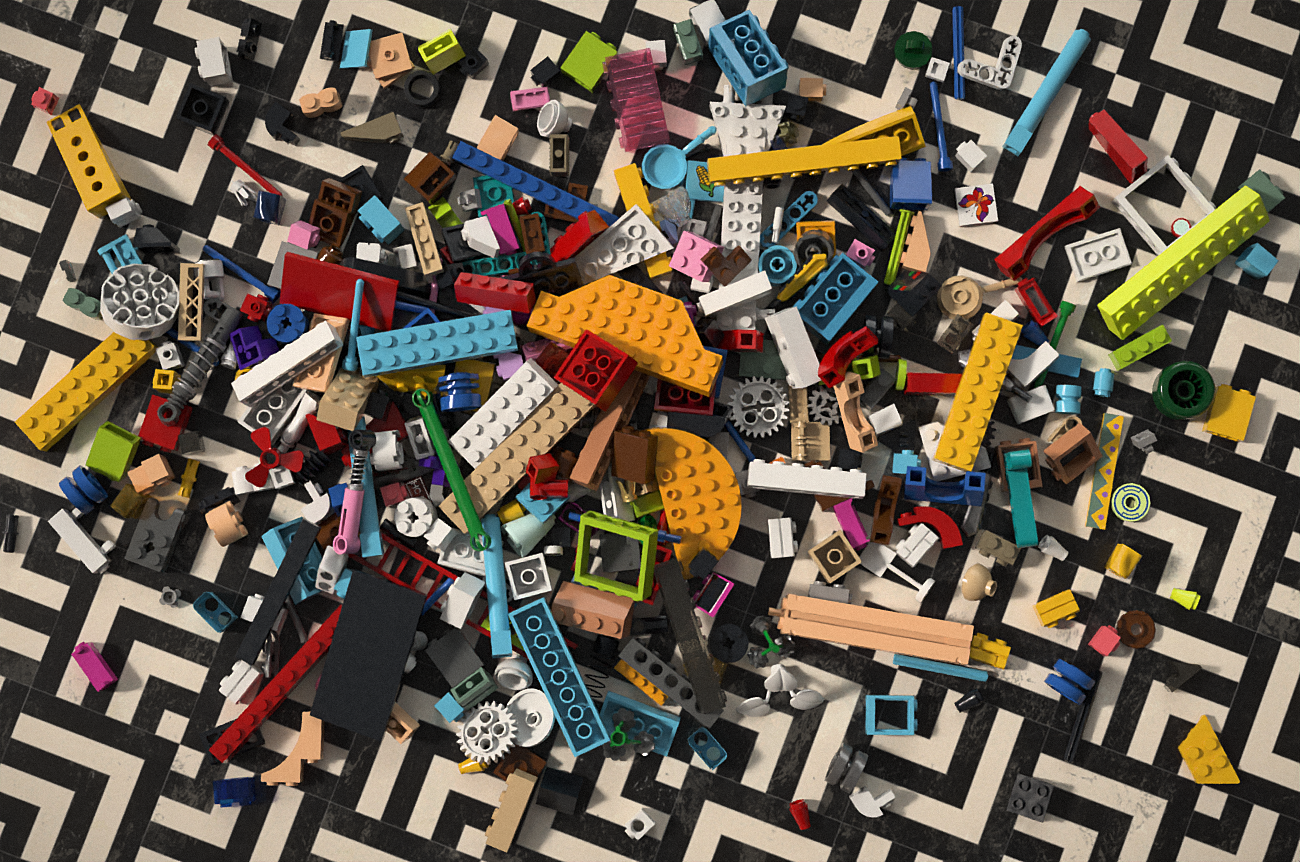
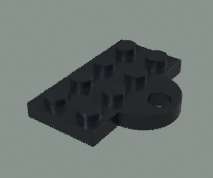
(548, 275)

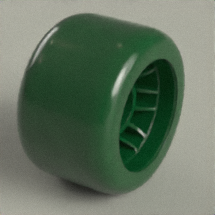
(1198, 389)

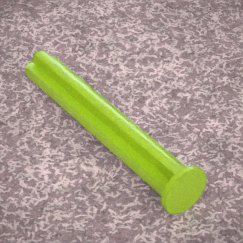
(898, 246)

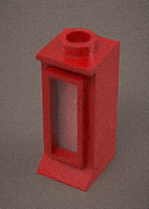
(1035, 302)

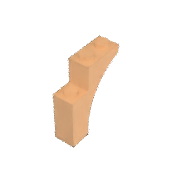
(308, 747)

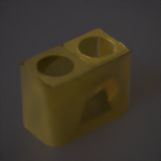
(129, 502)

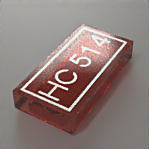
(418, 488)

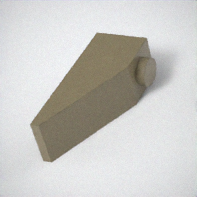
(380, 130)

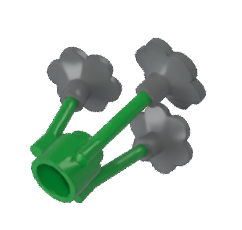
(623, 722)

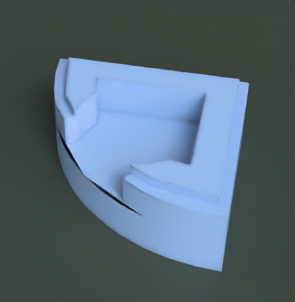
(670, 230)

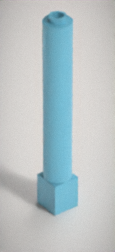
(1047, 92)
(370, 532)
(496, 589)

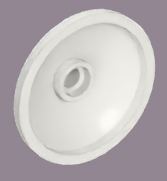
(526, 707)

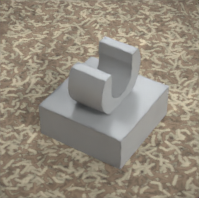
(905, 100)
(470, 200)
(1143, 441)

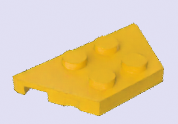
(414, 379)
(1206, 756)

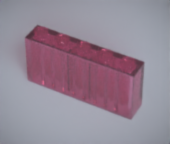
(636, 99)

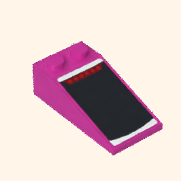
(713, 593)

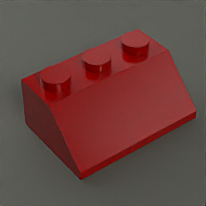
(578, 236)
(327, 436)

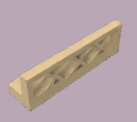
(424, 241)
(186, 301)

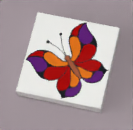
(976, 205)

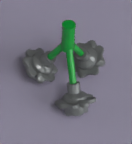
(784, 644)

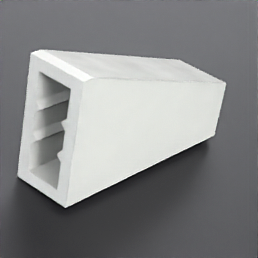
(735, 294)

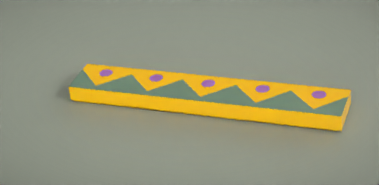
(1104, 471)

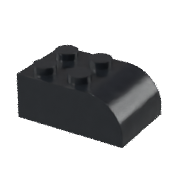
(701, 424)

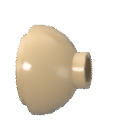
(978, 583)

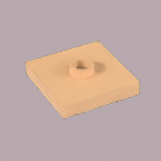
(389, 56)

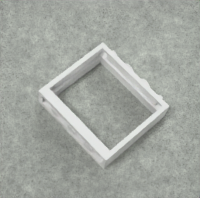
(1139, 223)

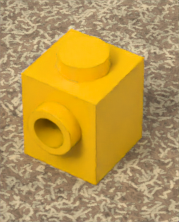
(164, 380)

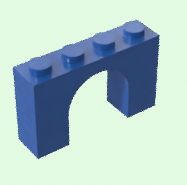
(965, 492)

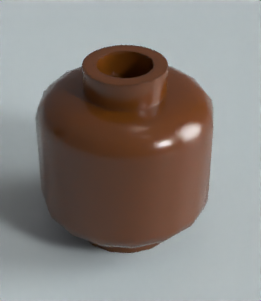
(330, 254)

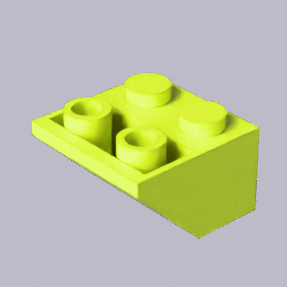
(441, 51)

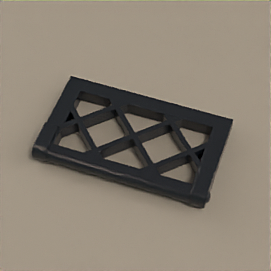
(212, 760)

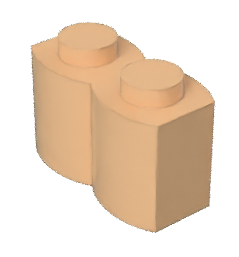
(316, 104)

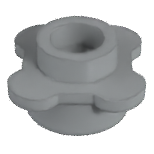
(165, 597)

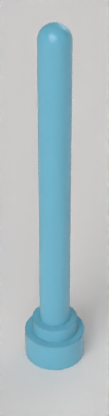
(350, 362)

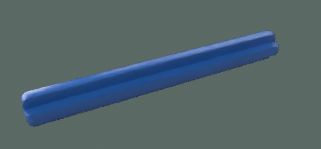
(958, 51)

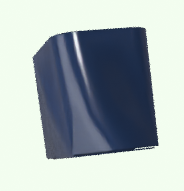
(269, 207)

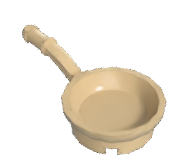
(964, 295)

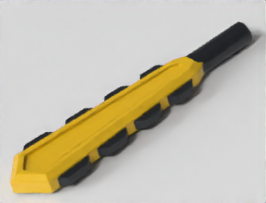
(804, 274)

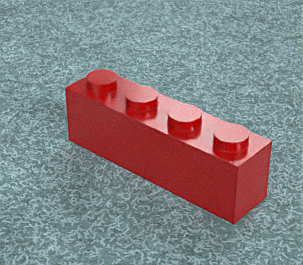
(495, 292)

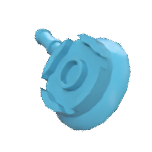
(666, 165)

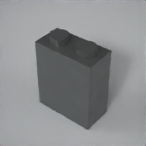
(454, 656)

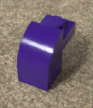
(439, 476)

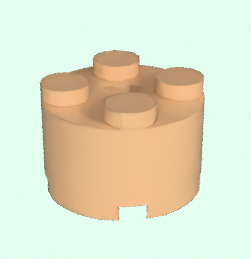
(226, 524)

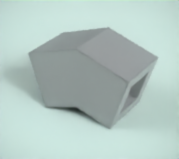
(436, 494)

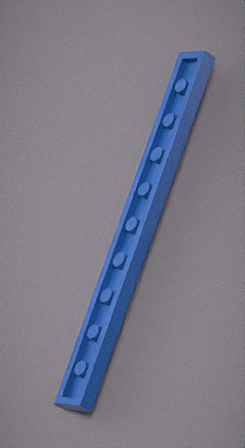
(527, 183)

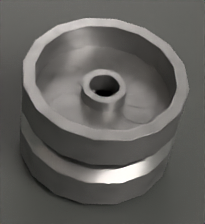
(844, 767)

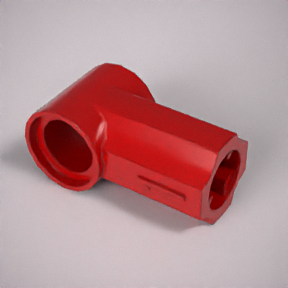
(554, 488)

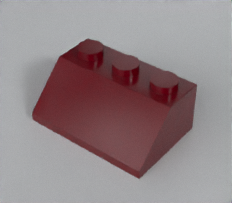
(681, 400)

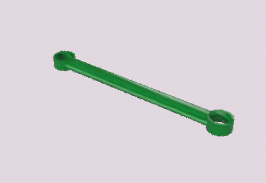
(451, 470)

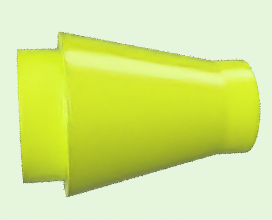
(1186, 598)

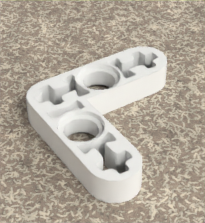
(994, 73)

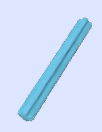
(940, 667)

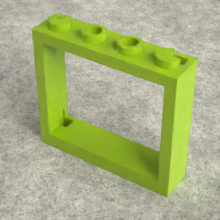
(646, 534)

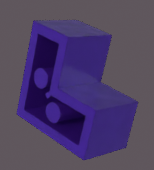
(250, 347)

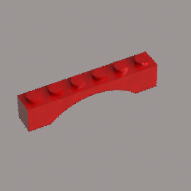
(1072, 209)

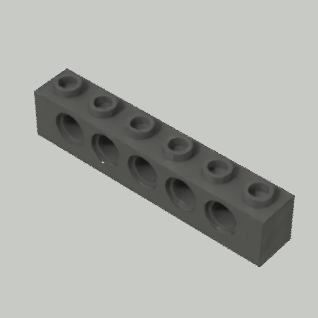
(675, 693)

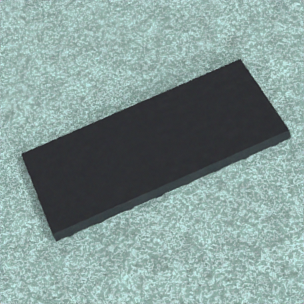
(368, 655)

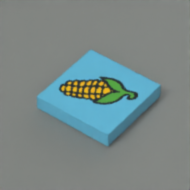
(698, 183)

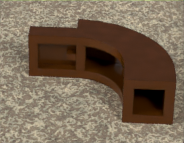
(884, 510)

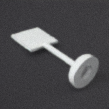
(878, 558)

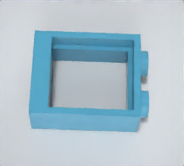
(870, 715)

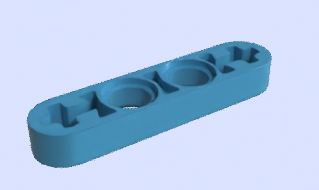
(791, 222)

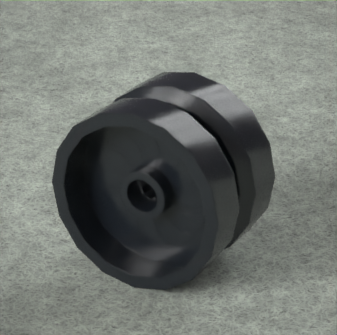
(883, 333)

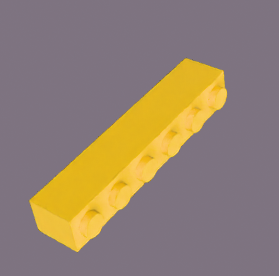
(634, 193)

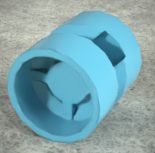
(1068, 399)

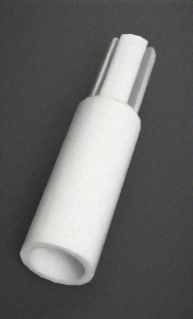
(777, 224)

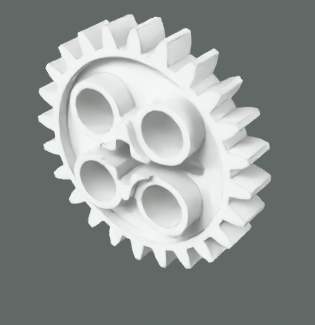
(761, 424)
(476, 722)

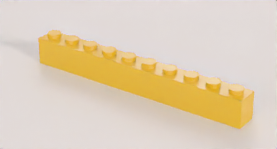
(804, 160)

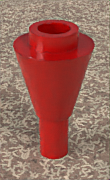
(522, 206)
(663, 525)

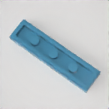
(1063, 365)

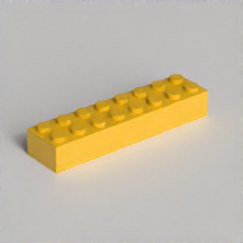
(83, 389)
(977, 392)

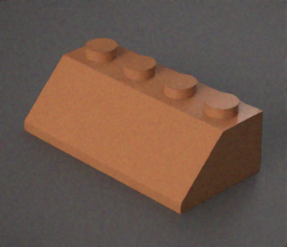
(593, 610)

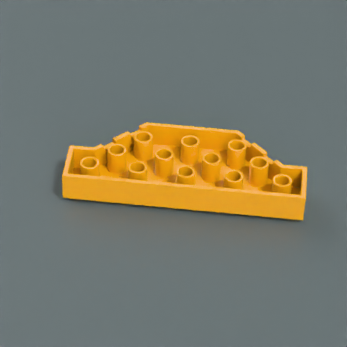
(636, 321)

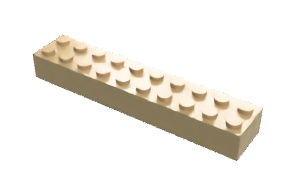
(509, 461)

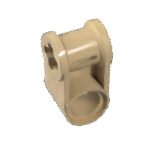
(1062, 429)

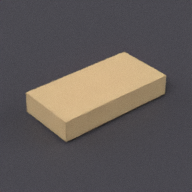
(798, 404)

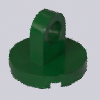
(913, 50)

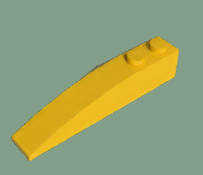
(898, 123)

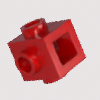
(256, 307)

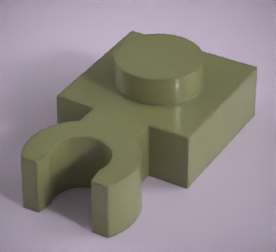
(788, 132)

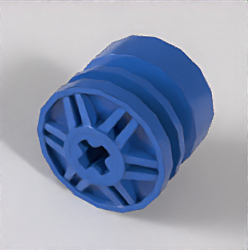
(459, 392)

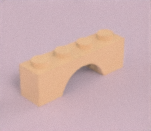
(858, 431)

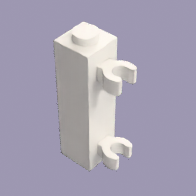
(80, 541)

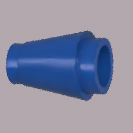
(1034, 333)

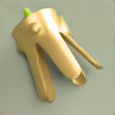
(629, 494)

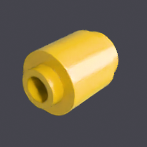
(511, 511)

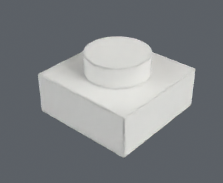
(937, 69)

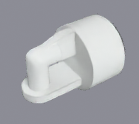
(212, 272)

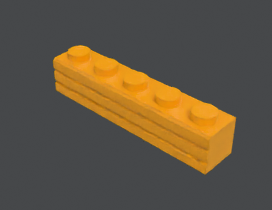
(641, 682)

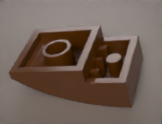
(335, 211)

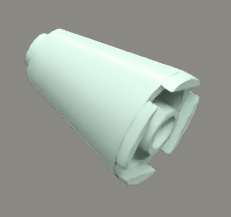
(526, 533)

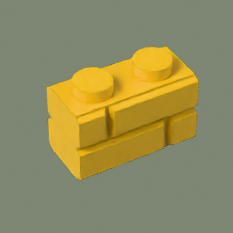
(1056, 608)
(989, 652)

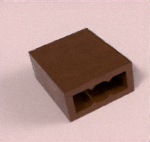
(634, 455)

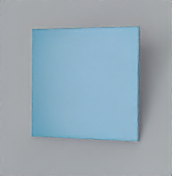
(356, 49)

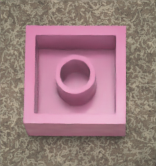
(688, 255)

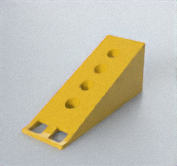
(97, 189)

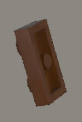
(532, 233)

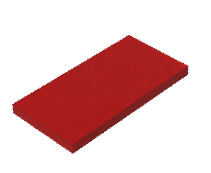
(331, 291)

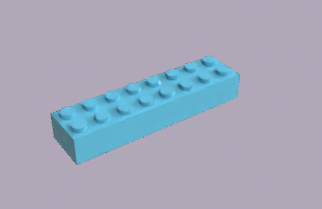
(437, 343)
(559, 677)

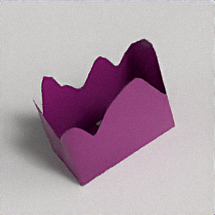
(575, 525)

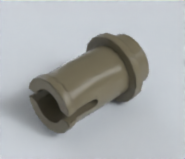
(447, 158)

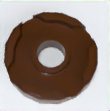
(1124, 629)

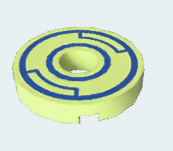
(1141, 498)

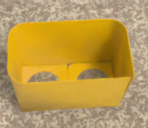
(1122, 561)

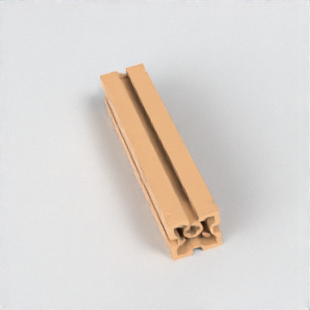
(874, 629)

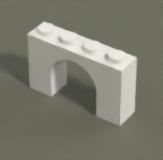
(1028, 369)

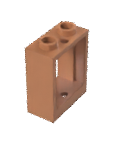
(1023, 443)
(1065, 445)

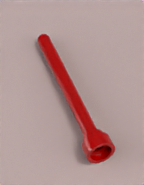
(216, 143)

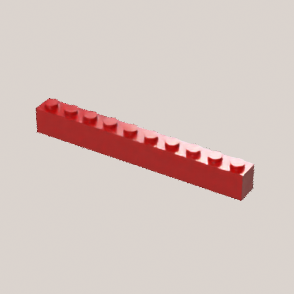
(276, 691)

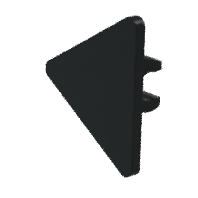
(900, 438)

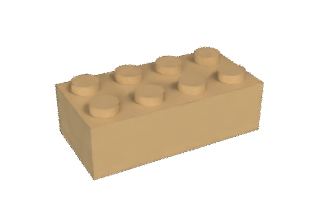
(346, 399)

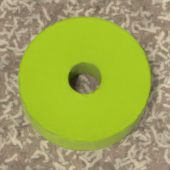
(900, 375)

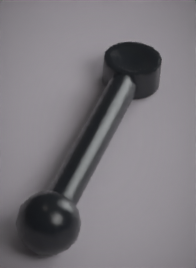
(707, 147)

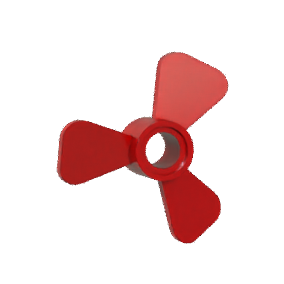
(259, 474)

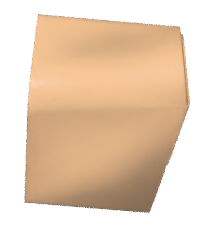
(498, 138)

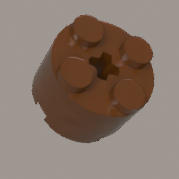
(566, 462)

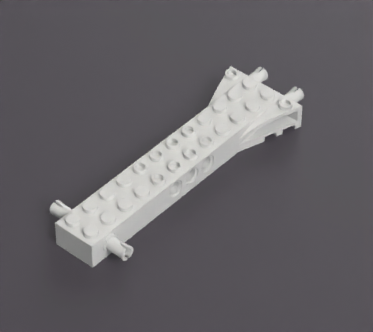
(743, 132)

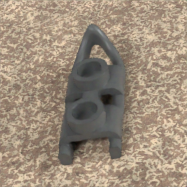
(271, 648)

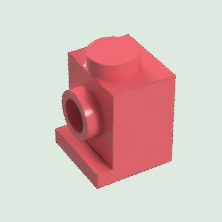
(44, 100)

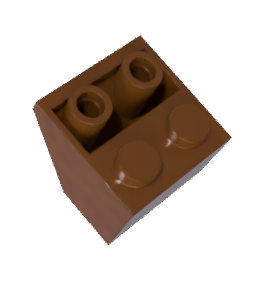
(430, 178)

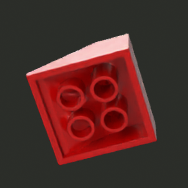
(596, 370)

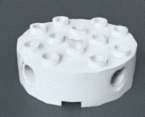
(139, 302)

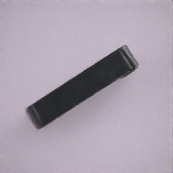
(409, 281)

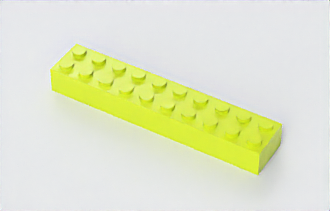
(1184, 262)

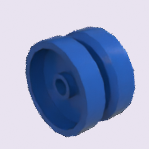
(83, 490)
(1071, 679)

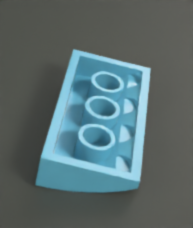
(648, 718)

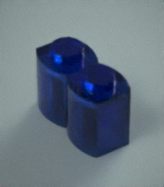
(234, 790)

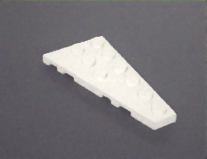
(622, 245)

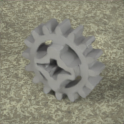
(832, 412)

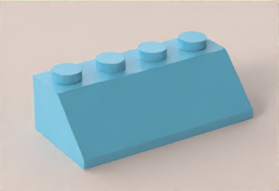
(277, 542)

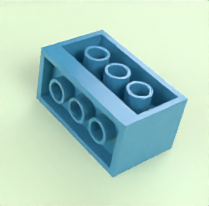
(748, 57)
(846, 297)

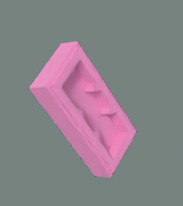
(529, 98)

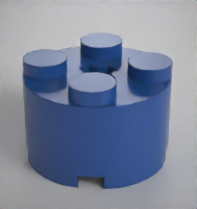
(285, 313)

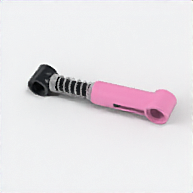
(347, 540)

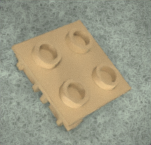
(810, 441)

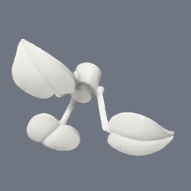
(780, 681)

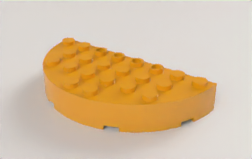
(697, 494)

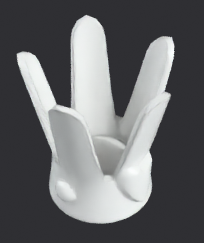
(241, 191)

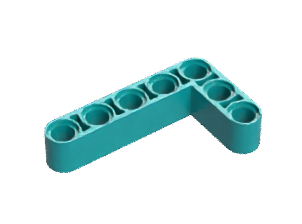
(514, 259)
(1020, 497)

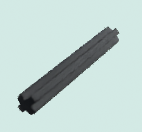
(1082, 718)

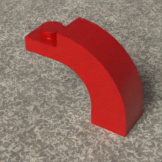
(839, 356)
(940, 521)

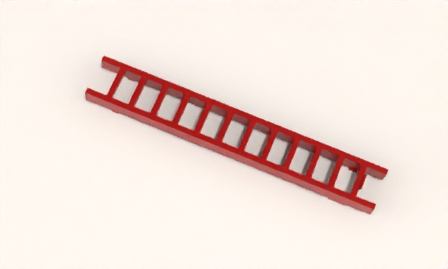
(378, 569)

